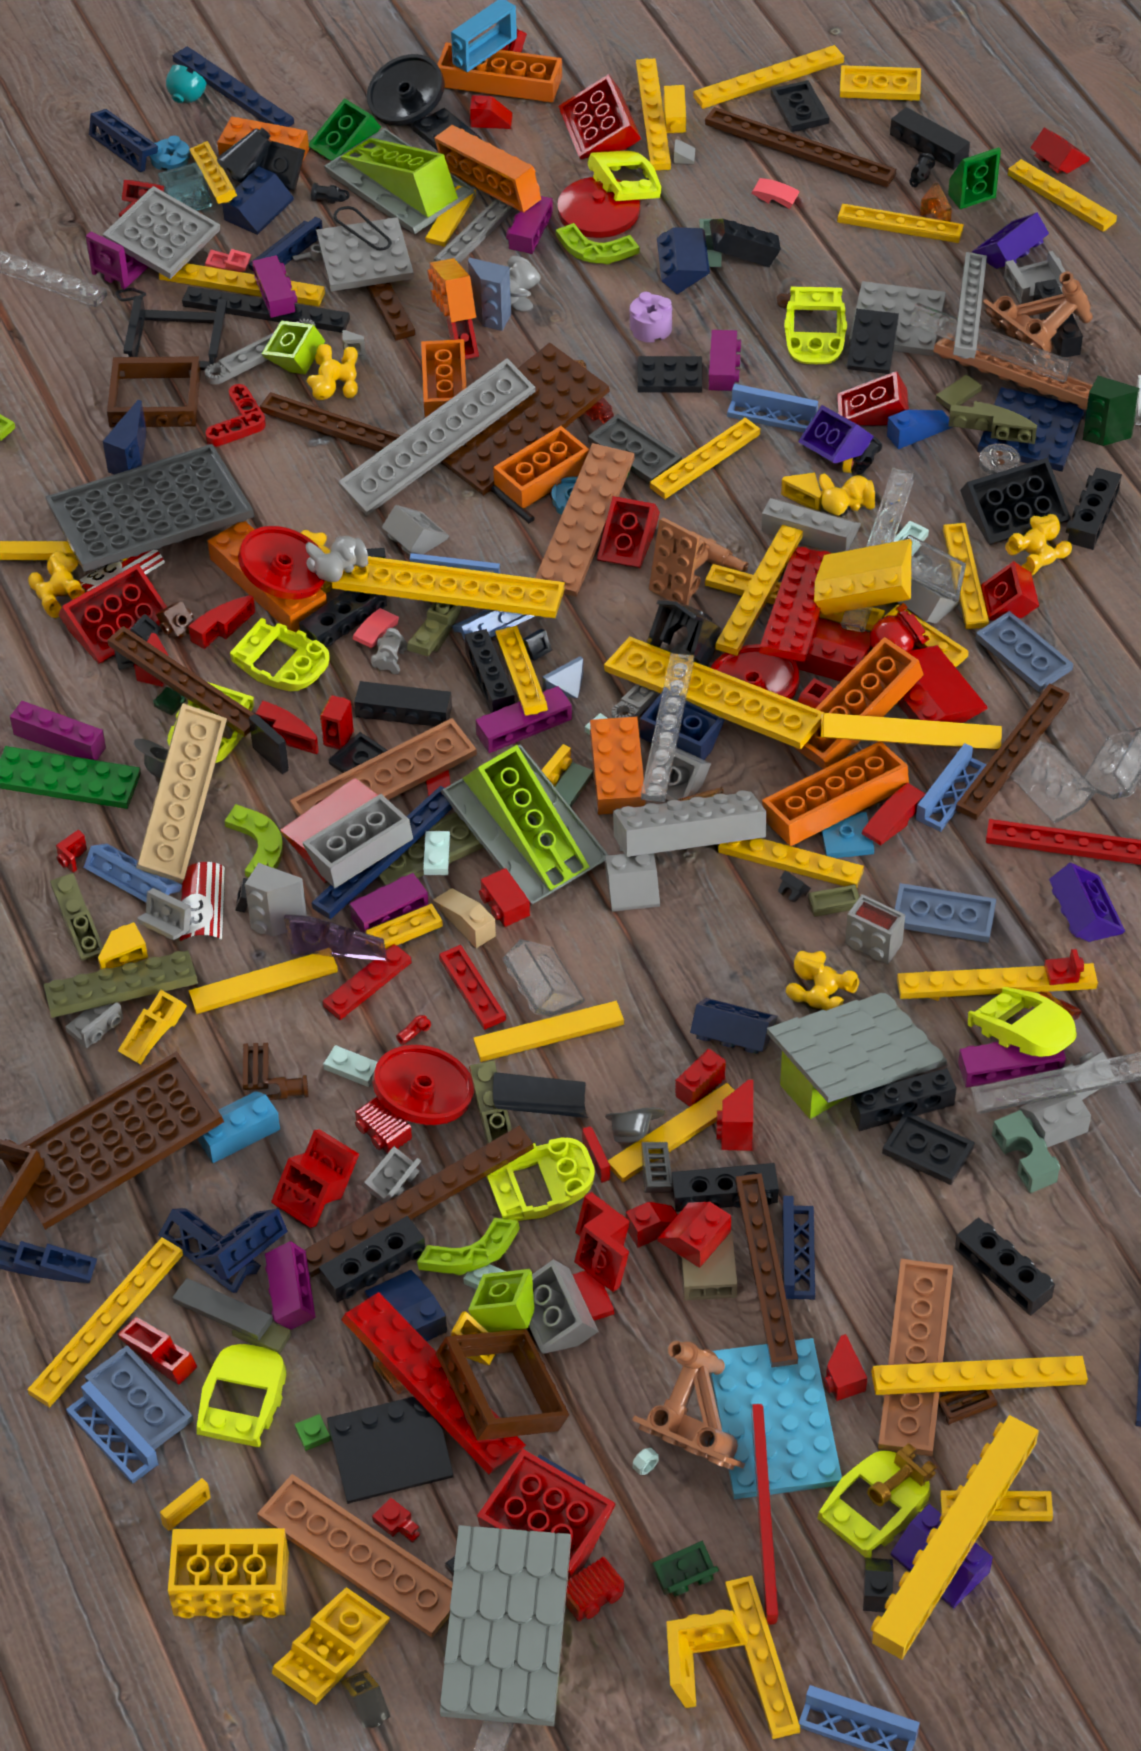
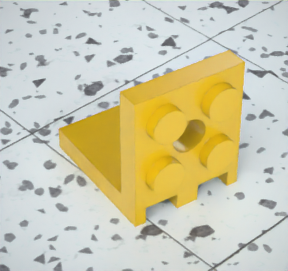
(697, 1635)

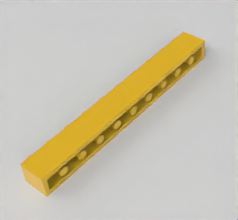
(954, 1537)

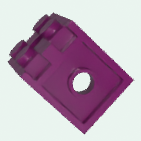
(111, 260)

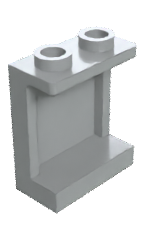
(1023, 279)

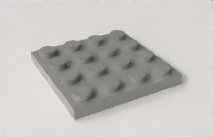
(162, 232)
(356, 264)
(902, 301)

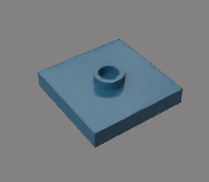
(845, 838)

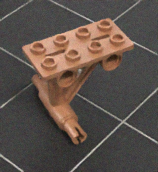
(1035, 332)
(679, 555)
(681, 1430)

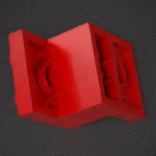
(315, 1178)
(602, 1241)

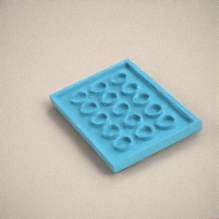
(795, 1419)

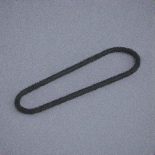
(356, 234)
(131, 298)

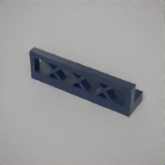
(121, 134)
(293, 243)
(206, 1237)
(244, 1243)
(789, 1246)

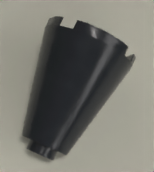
(245, 154)

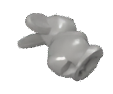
(522, 278)
(343, 556)

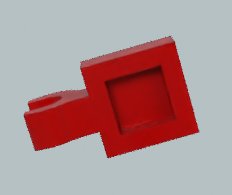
(395, 1519)

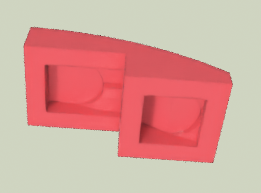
(780, 192)
(233, 261)
(375, 627)

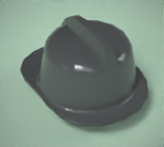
(154, 755)
(633, 1124)

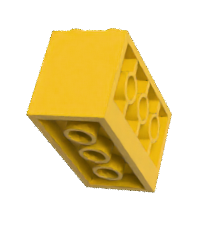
(228, 1572)

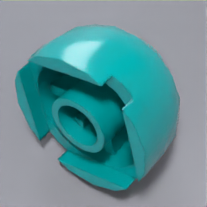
(184, 85)

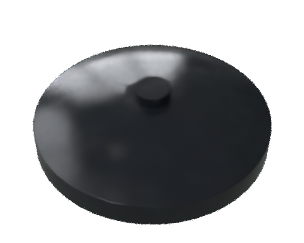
(405, 89)

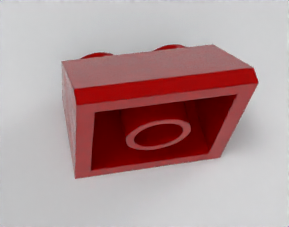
(1058, 152)
(1011, 591)
(736, 1119)
(697, 1231)

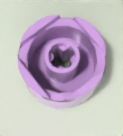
(650, 317)

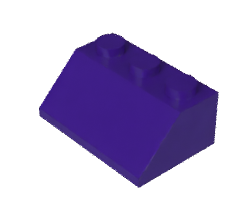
(1013, 240)
(835, 436)
(1085, 904)
(970, 1573)

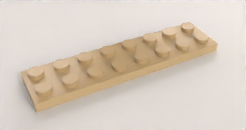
(181, 793)

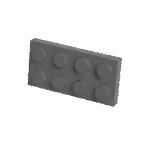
(650, 454)

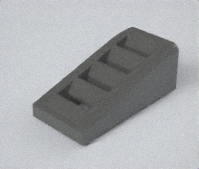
(656, 1186)

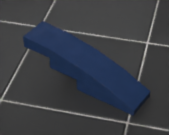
(46, 1262)

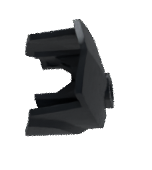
(700, 629)

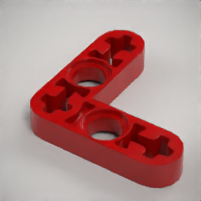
(245, 417)

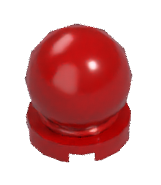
(899, 629)

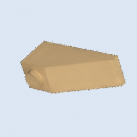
(467, 916)

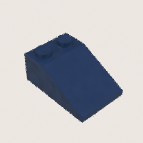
(126, 441)
(414, 1303)

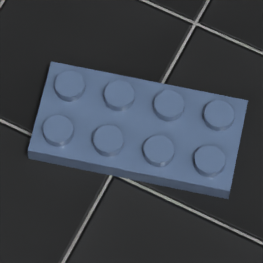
(1024, 651)
(946, 912)
(140, 1397)

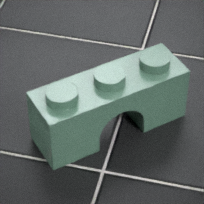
(1018, 1134)

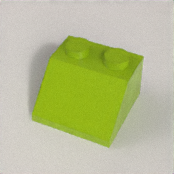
(293, 346)
(504, 1301)

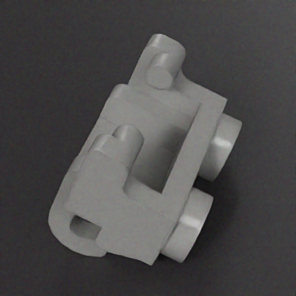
(387, 651)

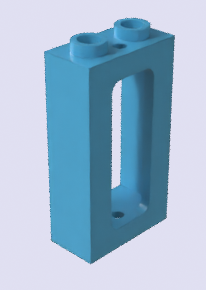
(470, 55)

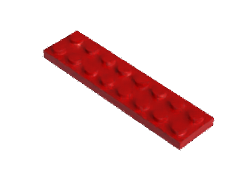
(794, 610)
(419, 1370)

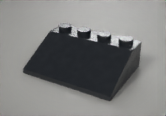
(1008, 499)
(388, 1449)

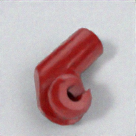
(418, 1024)

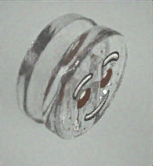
(997, 459)

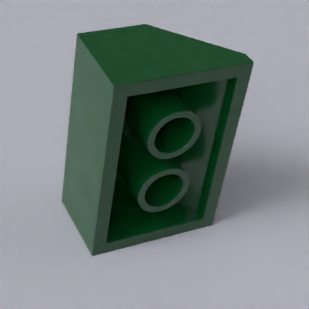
(1110, 412)

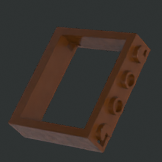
(156, 368)
(31, 1167)
(453, 1360)

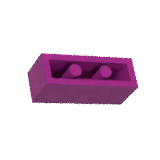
(529, 226)
(274, 286)
(724, 360)
(388, 902)
(289, 1285)

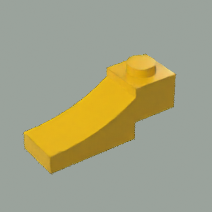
(151, 1026)

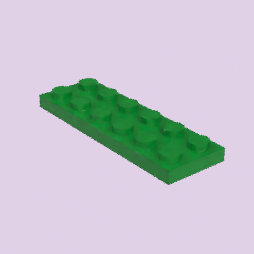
(68, 777)

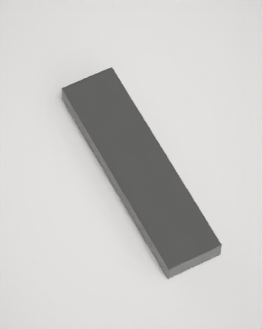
(222, 1309)

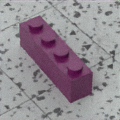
(511, 724)
(57, 731)
(997, 1063)

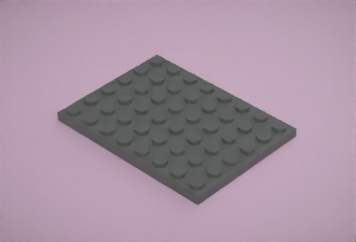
(149, 507)

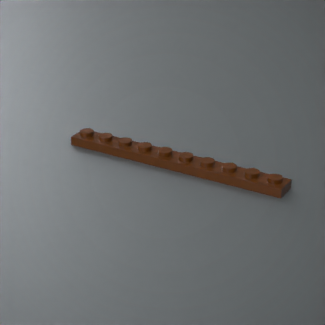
(800, 147)
(422, 1196)

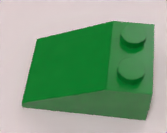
(343, 130)
(975, 179)

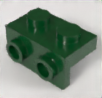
(684, 1568)

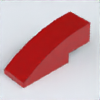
(221, 621)
(289, 726)
(893, 814)
(158, 1350)

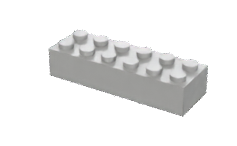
(689, 823)

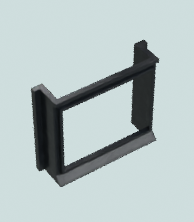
(139, 315)

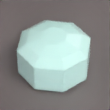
(645, 1461)

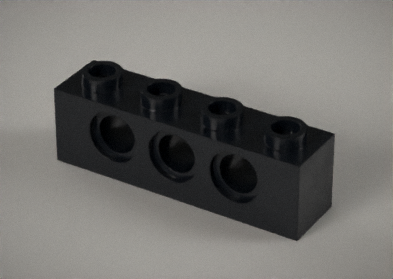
(1093, 508)
(341, 616)
(488, 670)
(914, 1095)
(714, 1179)
(378, 1247)
(1009, 1279)

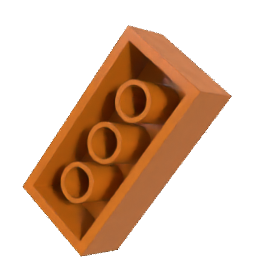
(239, 128)
(451, 290)
(442, 372)
(540, 466)
(616, 763)

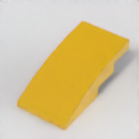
(330, 1645)

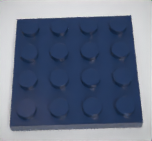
(1055, 422)

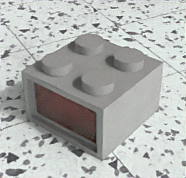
(875, 929)

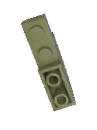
(995, 419)
(434, 629)
(76, 917)
(493, 1120)

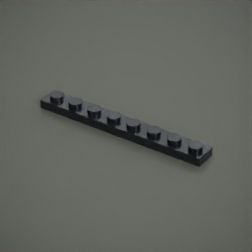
(256, 308)

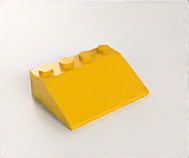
(864, 577)

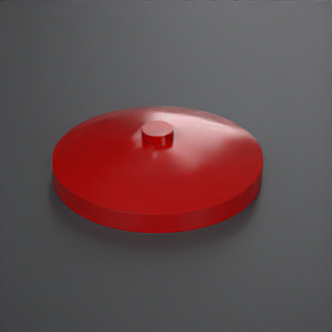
(595, 209)
(276, 562)
(761, 670)
(423, 1084)

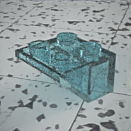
(187, 186)

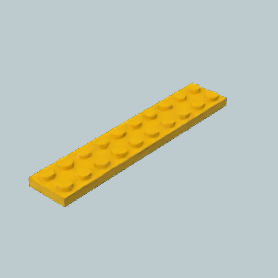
(455, 586)
(719, 694)

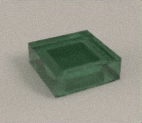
(169, 701)

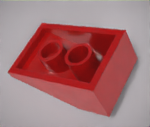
(874, 400)
(628, 532)

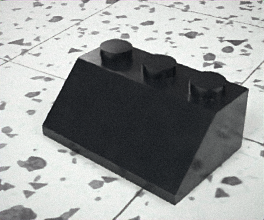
(744, 242)

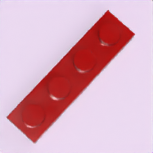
(366, 982)
(472, 987)

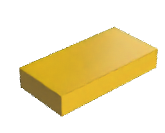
(185, 1504)

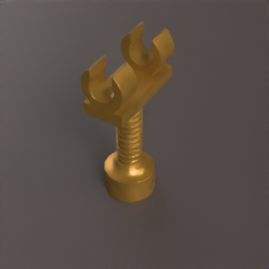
(880, 1492)

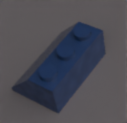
(257, 201)
(682, 257)
(697, 730)
(732, 1025)

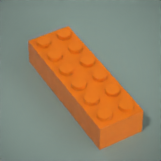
(506, 75)
(489, 168)
(224, 553)
(866, 691)
(835, 793)

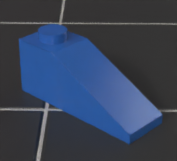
(915, 426)

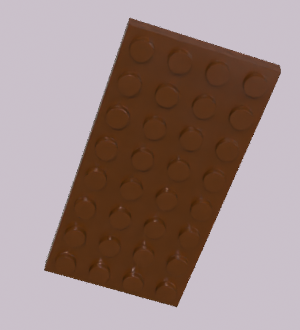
(560, 397)
(117, 1138)

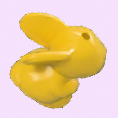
(854, 493)

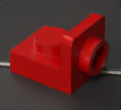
(70, 848)
(1064, 969)

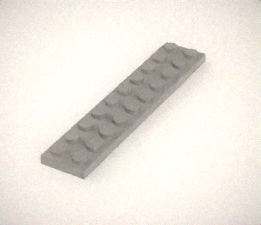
(436, 436)

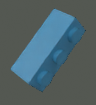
(243, 1125)

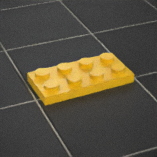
(880, 82)

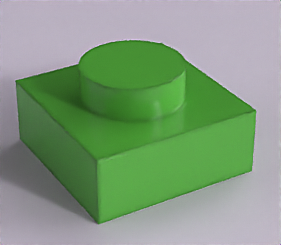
(312, 1432)

